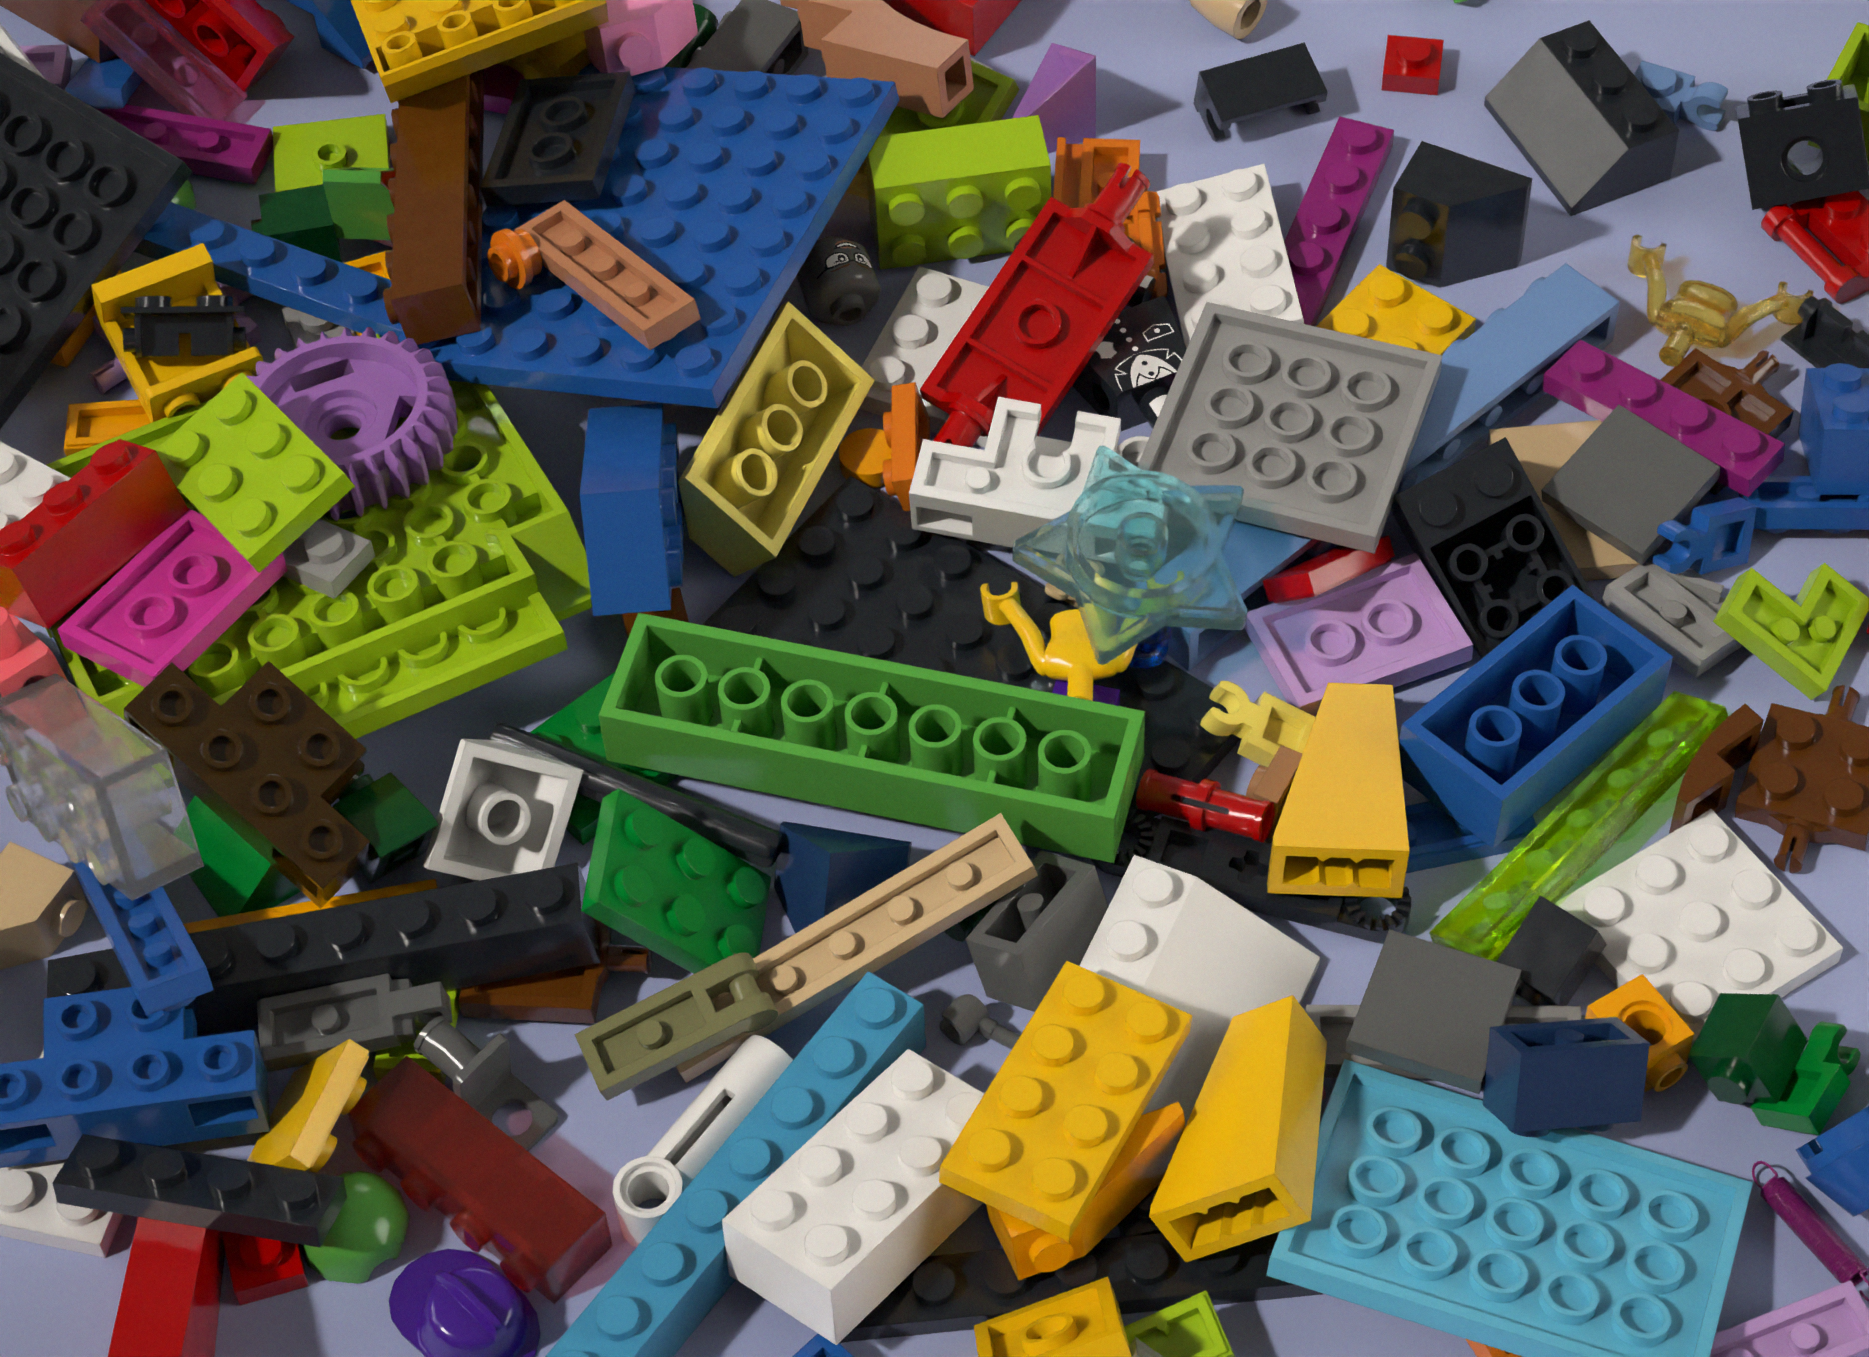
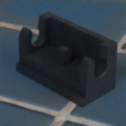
(1258, 88)

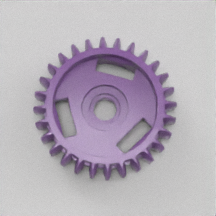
(366, 387)

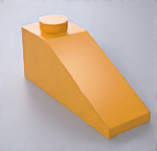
(1128, 1182)

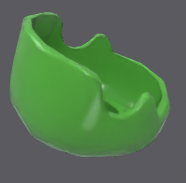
(365, 1231)

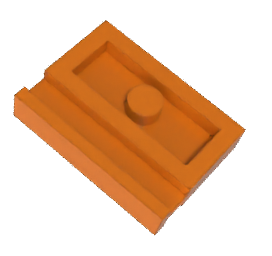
(1087, 167)

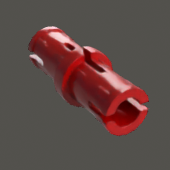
(1245, 815)

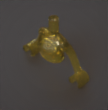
(1701, 311)

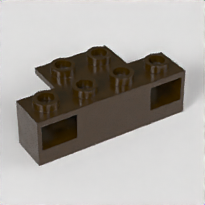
(264, 767)

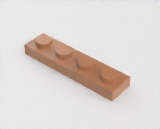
(611, 276)

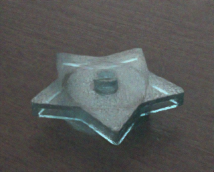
(1140, 554)

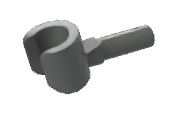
(967, 1017)

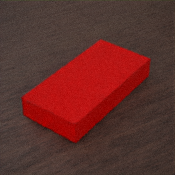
(1326, 571)

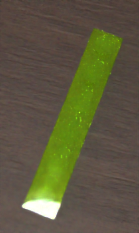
(1581, 826)

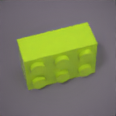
(956, 190)

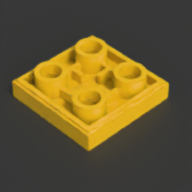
(310, 1108)

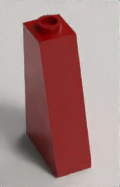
(170, 1292)

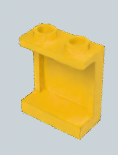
(169, 383)

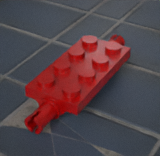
(1042, 312)

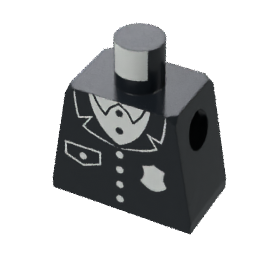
(1134, 365)

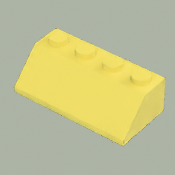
(770, 443)

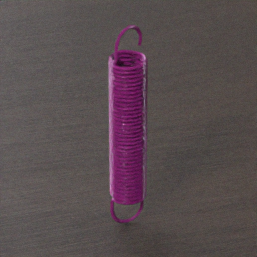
(1812, 1229)

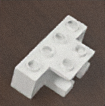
(1011, 483)

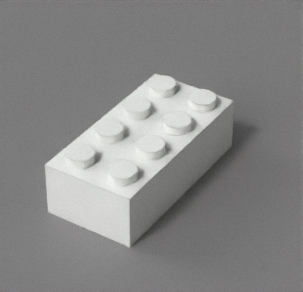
(856, 1201)

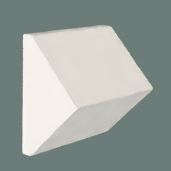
(501, 812)

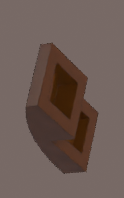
(1713, 766)

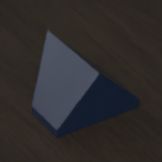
(831, 867)

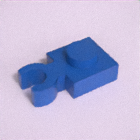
(1714, 539)

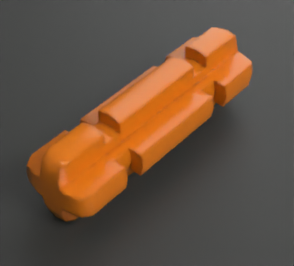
(1149, 235)

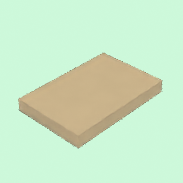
(1542, 454)

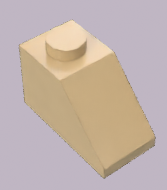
(37, 905)

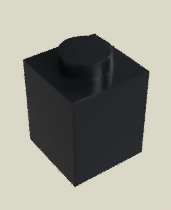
(1552, 953)

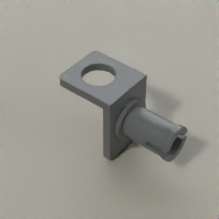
(484, 1076)

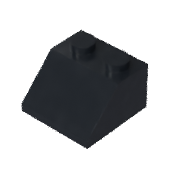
(1456, 218)

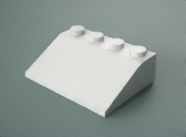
(1198, 954)

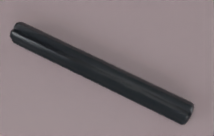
(726, 829)

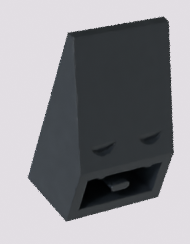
(1487, 543)

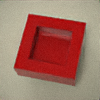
(1412, 65)
(263, 1267)

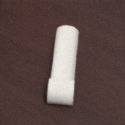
(695, 1136)

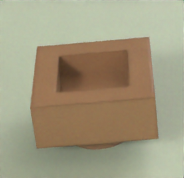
(1275, 781)

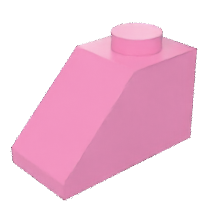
(640, 35)

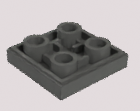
(1630, 483)
(1432, 1010)

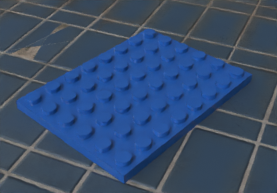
(715, 190)

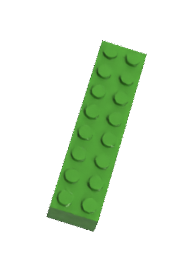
(873, 735)

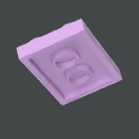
(1366, 631)

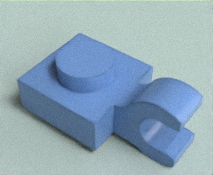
(1680, 99)

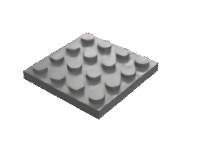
(1297, 419)

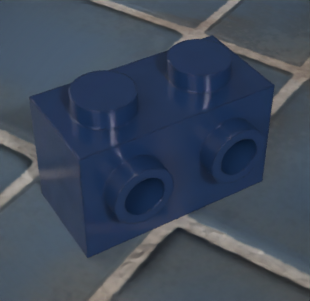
(1565, 1075)

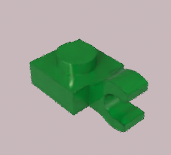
(1814, 1084)

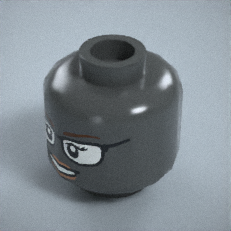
(838, 281)

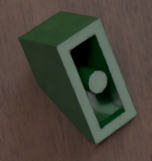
(391, 821)

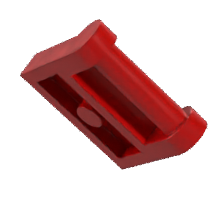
(1841, 226)

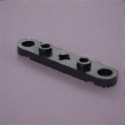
(1218, 858)

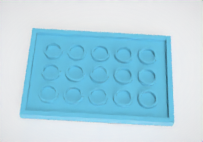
(1510, 1235)

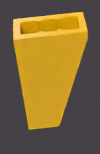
(1346, 804)
(1250, 1138)

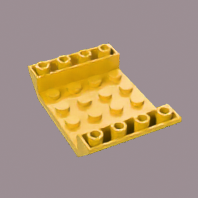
(442, 40)

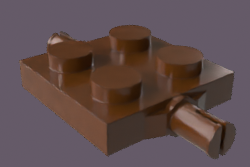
(1733, 391)
(1810, 778)
(559, 994)

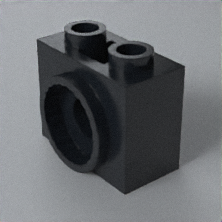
(1775, 123)

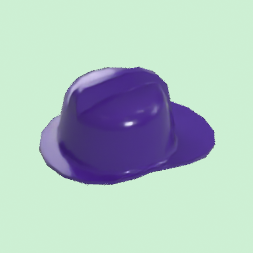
(462, 1308)

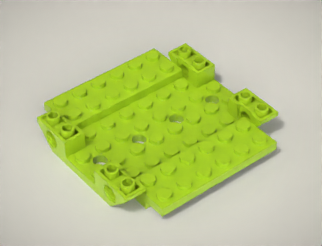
(454, 598)

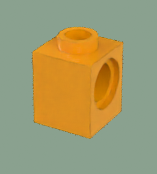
(1657, 1022)

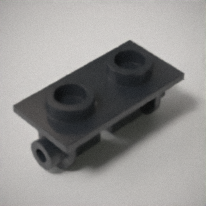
(160, 324)
(1827, 336)

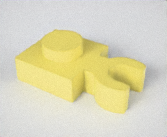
(1259, 724)

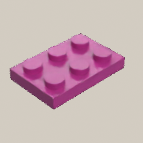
(168, 602)

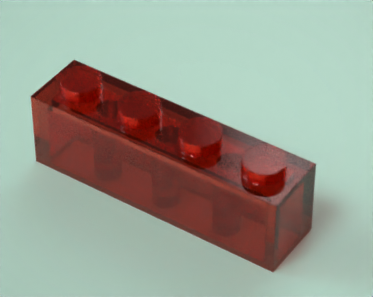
(479, 1181)

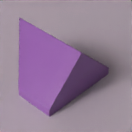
(1063, 96)

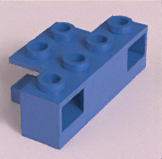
(128, 1080)

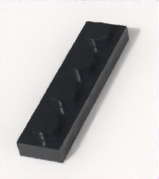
(200, 1190)

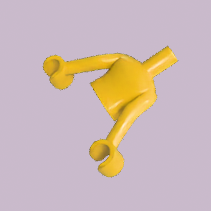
(1068, 651)

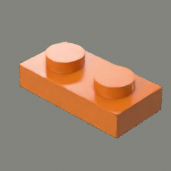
(904, 432)

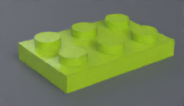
(252, 472)

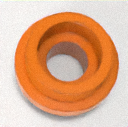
(514, 257)

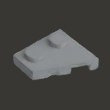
(1673, 614)

